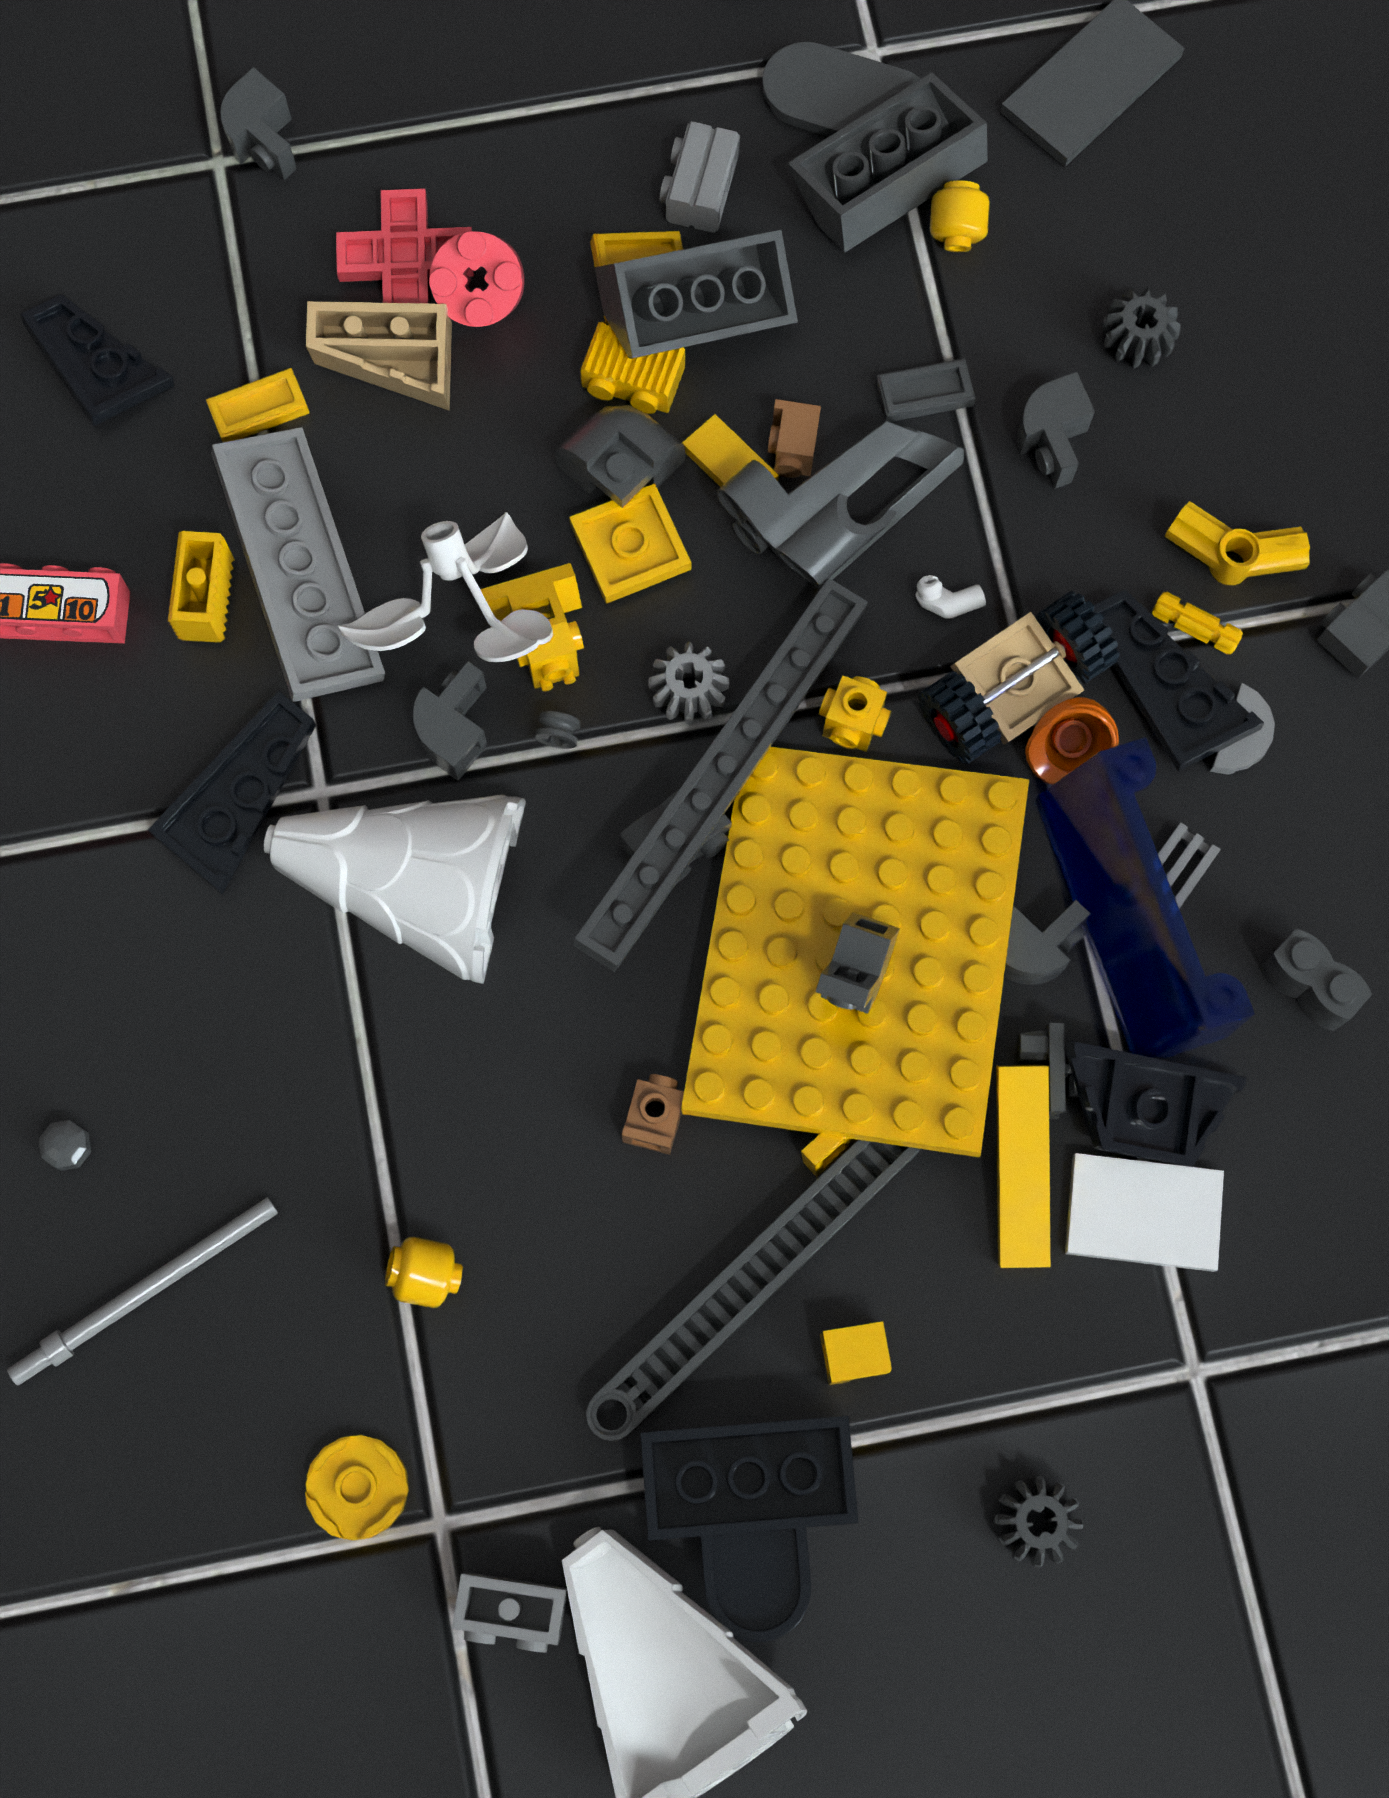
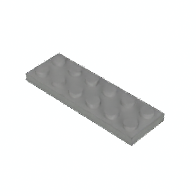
(295, 562)

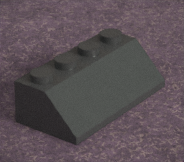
(890, 161)
(698, 294)

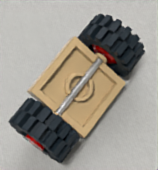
(1018, 677)

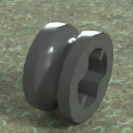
(558, 729)

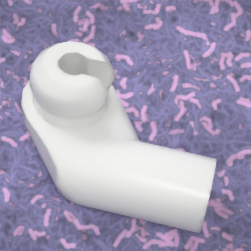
(946, 603)

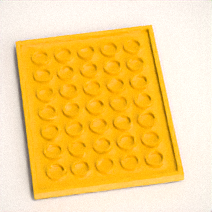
(801, 856)

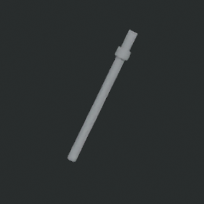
(59, 1346)

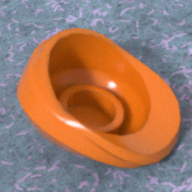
(1069, 737)

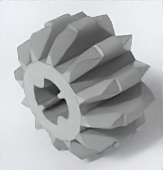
(706, 678)

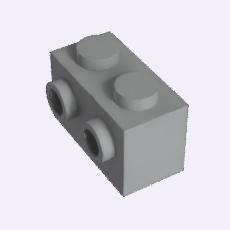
(509, 1609)

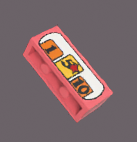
(63, 604)

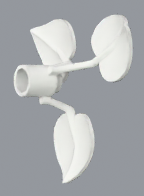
(490, 552)

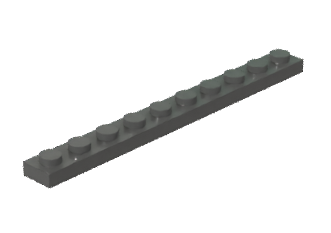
(719, 776)

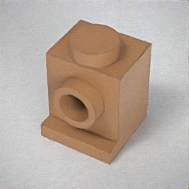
(794, 437)
(652, 1132)

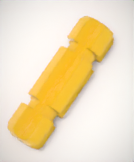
(1197, 623)

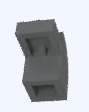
(252, 117)
(1051, 417)
(440, 721)
(1036, 955)
(858, 963)

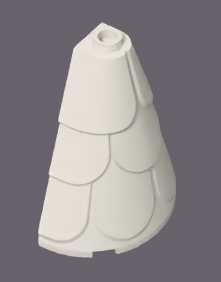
(408, 870)
(666, 1677)

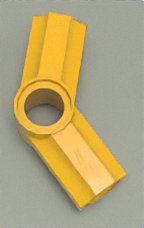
(1261, 551)

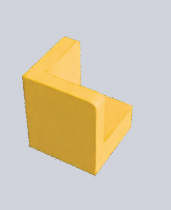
(855, 1352)

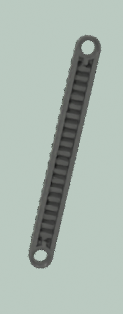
(748, 1283)

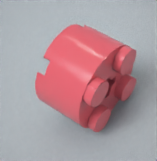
(450, 278)

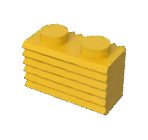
(644, 381)
(200, 586)

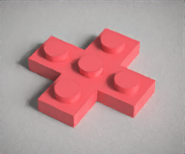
(399, 252)

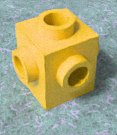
(852, 727)

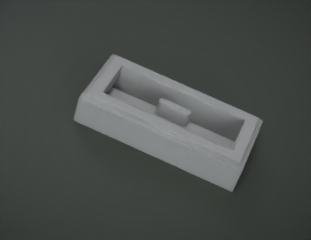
(1194, 844)

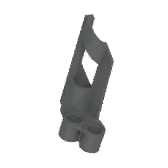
(812, 523)

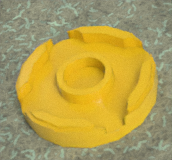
(356, 1487)

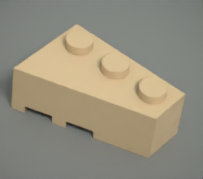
(385, 345)

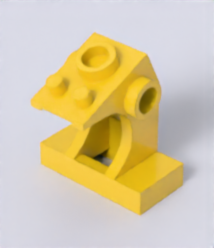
(551, 594)

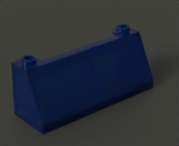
(1133, 916)

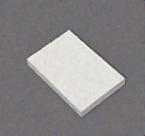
(1144, 1212)

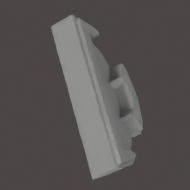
(1253, 747)

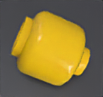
(959, 215)
(423, 1272)

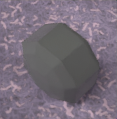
(64, 1145)

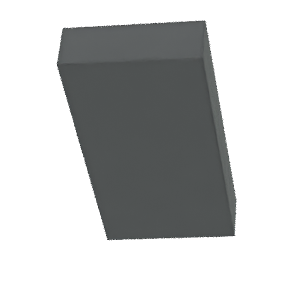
(925, 390)

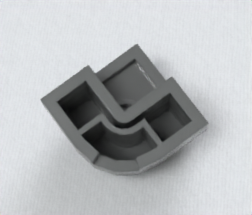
(619, 453)

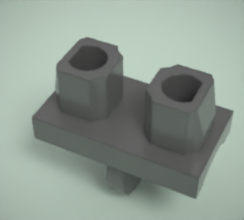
(1049, 1049)

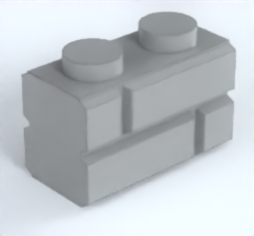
(701, 176)

